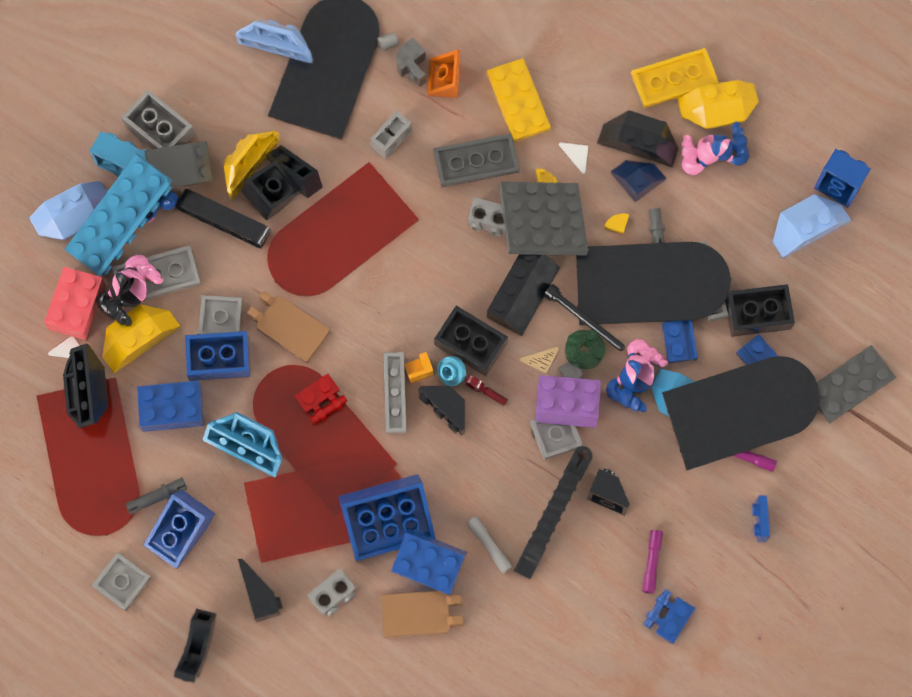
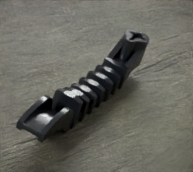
(551, 515)

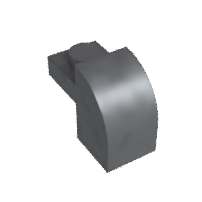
(408, 58)

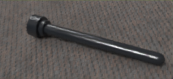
(553, 294)

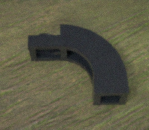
(197, 646)

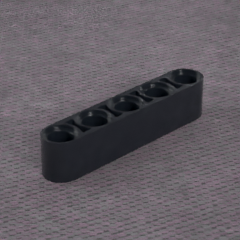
(223, 218)

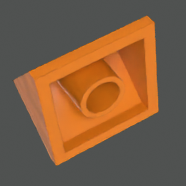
(444, 75)

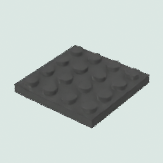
(543, 218)

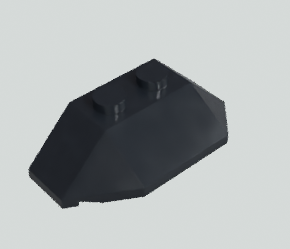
(640, 137)
(85, 386)

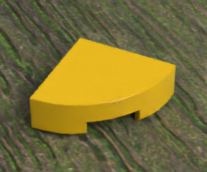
(544, 176)
(617, 223)

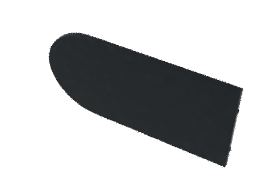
(325, 91)
(651, 282)
(741, 409)

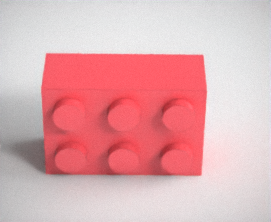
(74, 303)

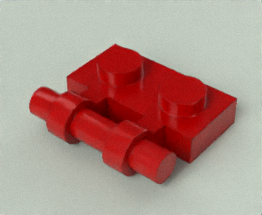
(318, 393)

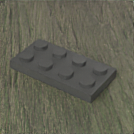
(476, 160)
(852, 383)

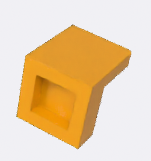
(419, 368)

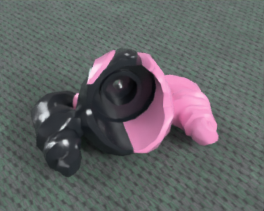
(128, 289)

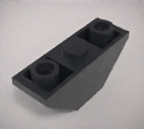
(446, 405)

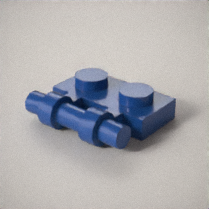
(674, 621)

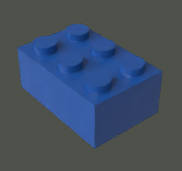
(842, 177)
(217, 356)
(170, 406)
(429, 561)

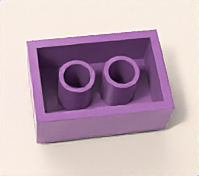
(567, 401)

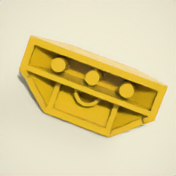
(719, 104)
(247, 158)
(147, 329)

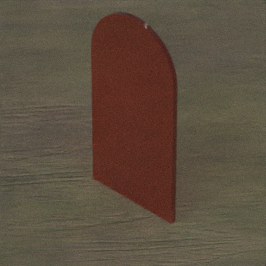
(338, 234)
(298, 439)
(90, 464)
(302, 507)

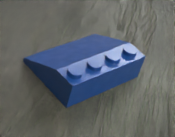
(383, 514)

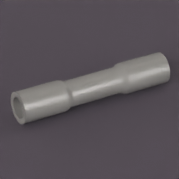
(482, 534)

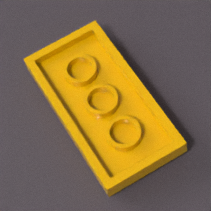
(673, 77)
(518, 100)

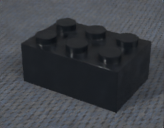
(759, 310)
(471, 340)

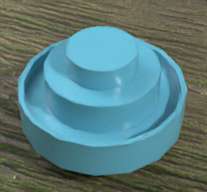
(451, 371)

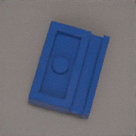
(679, 341)
(755, 350)
(760, 510)

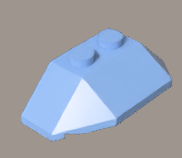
(275, 39)
(67, 211)
(807, 223)

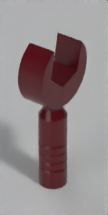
(478, 386)

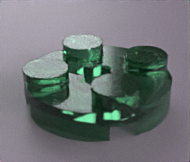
(584, 338)

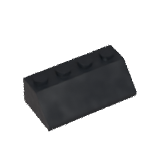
(522, 291)

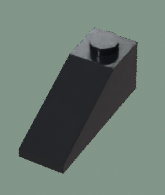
(300, 171)
(261, 597)

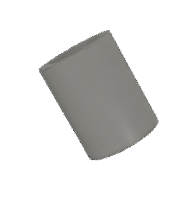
(388, 41)

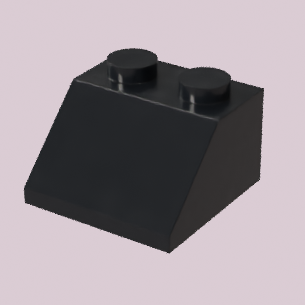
(270, 190)
(608, 492)

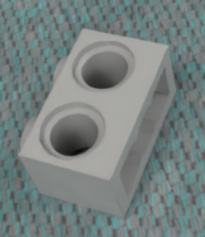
(391, 135)
(491, 211)
(327, 589)

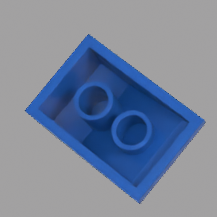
(179, 528)

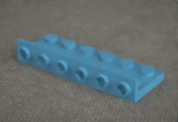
(119, 215)

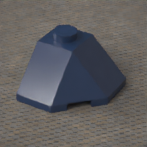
(638, 177)

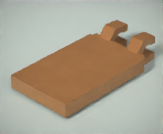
(289, 326)
(419, 613)

